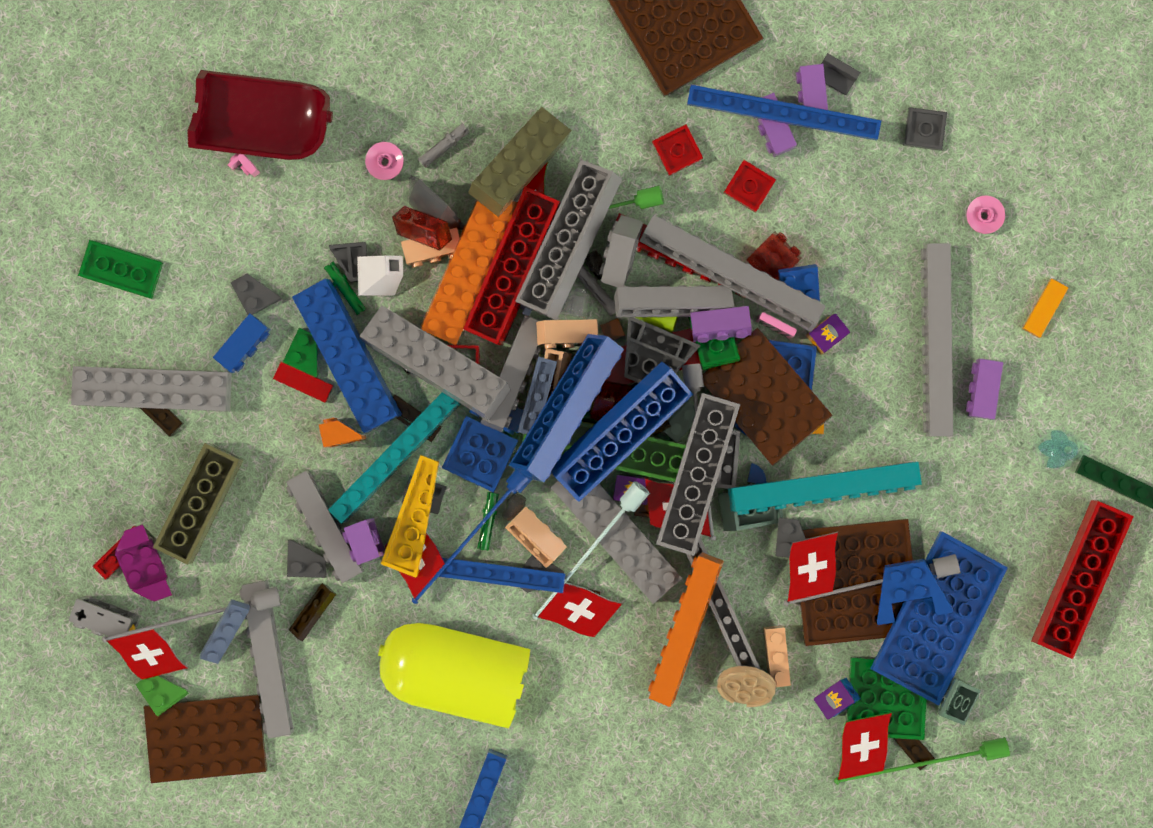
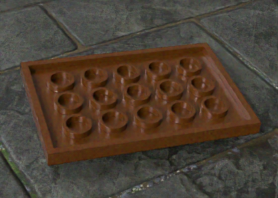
(774, 401)
(206, 739)

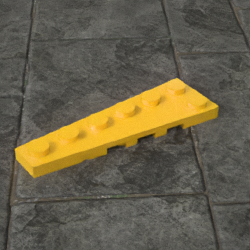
(410, 529)

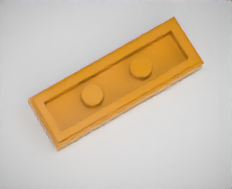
(1045, 308)

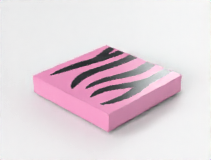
(776, 325)

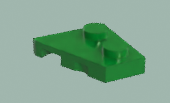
(303, 353)

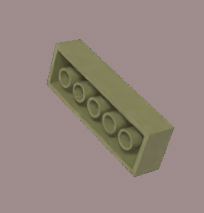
(519, 161)
(198, 503)

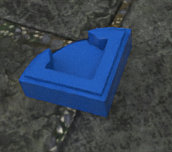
(756, 475)

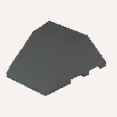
(426, 201)
(652, 345)

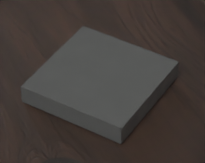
(925, 129)

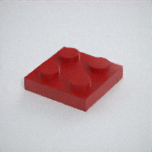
(677, 150)
(749, 186)

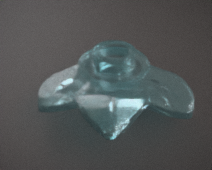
(1055, 449)

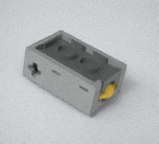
(102, 617)

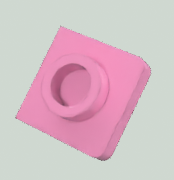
(247, 166)

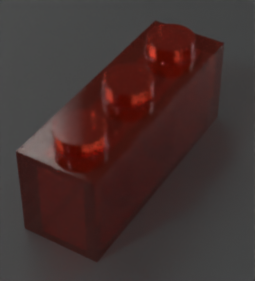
(422, 228)

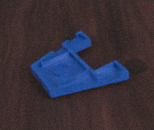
(909, 582)

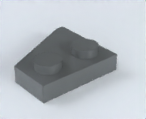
(253, 294)
(788, 531)

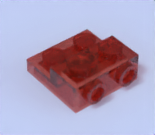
(774, 255)

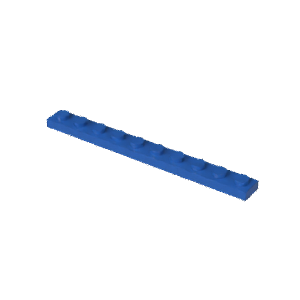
(784, 112)

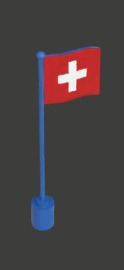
(432, 562)

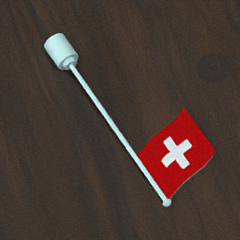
(577, 606)

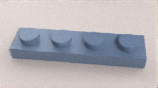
(537, 393)
(224, 631)

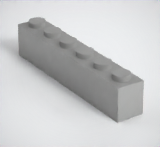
(670, 301)
(514, 371)
(324, 525)

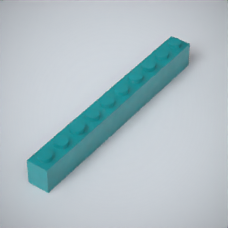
(393, 457)
(823, 487)

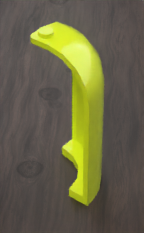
(454, 672)

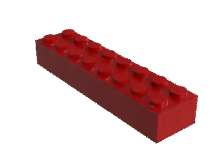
(496, 301)
(1082, 578)

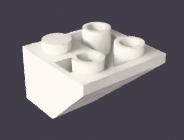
(379, 275)

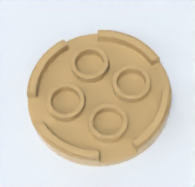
(746, 686)

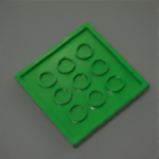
(884, 696)

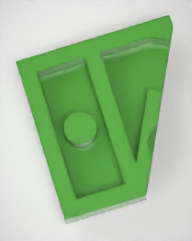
(160, 693)

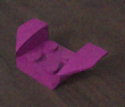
(142, 564)

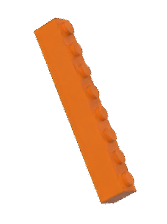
(686, 629)

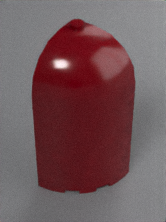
(258, 116)

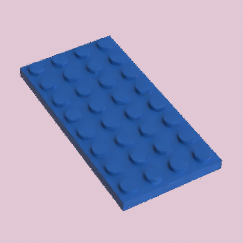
(928, 648)

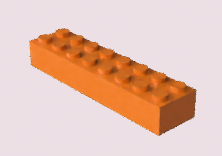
(466, 272)

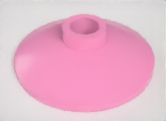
(377, 154)
(994, 211)

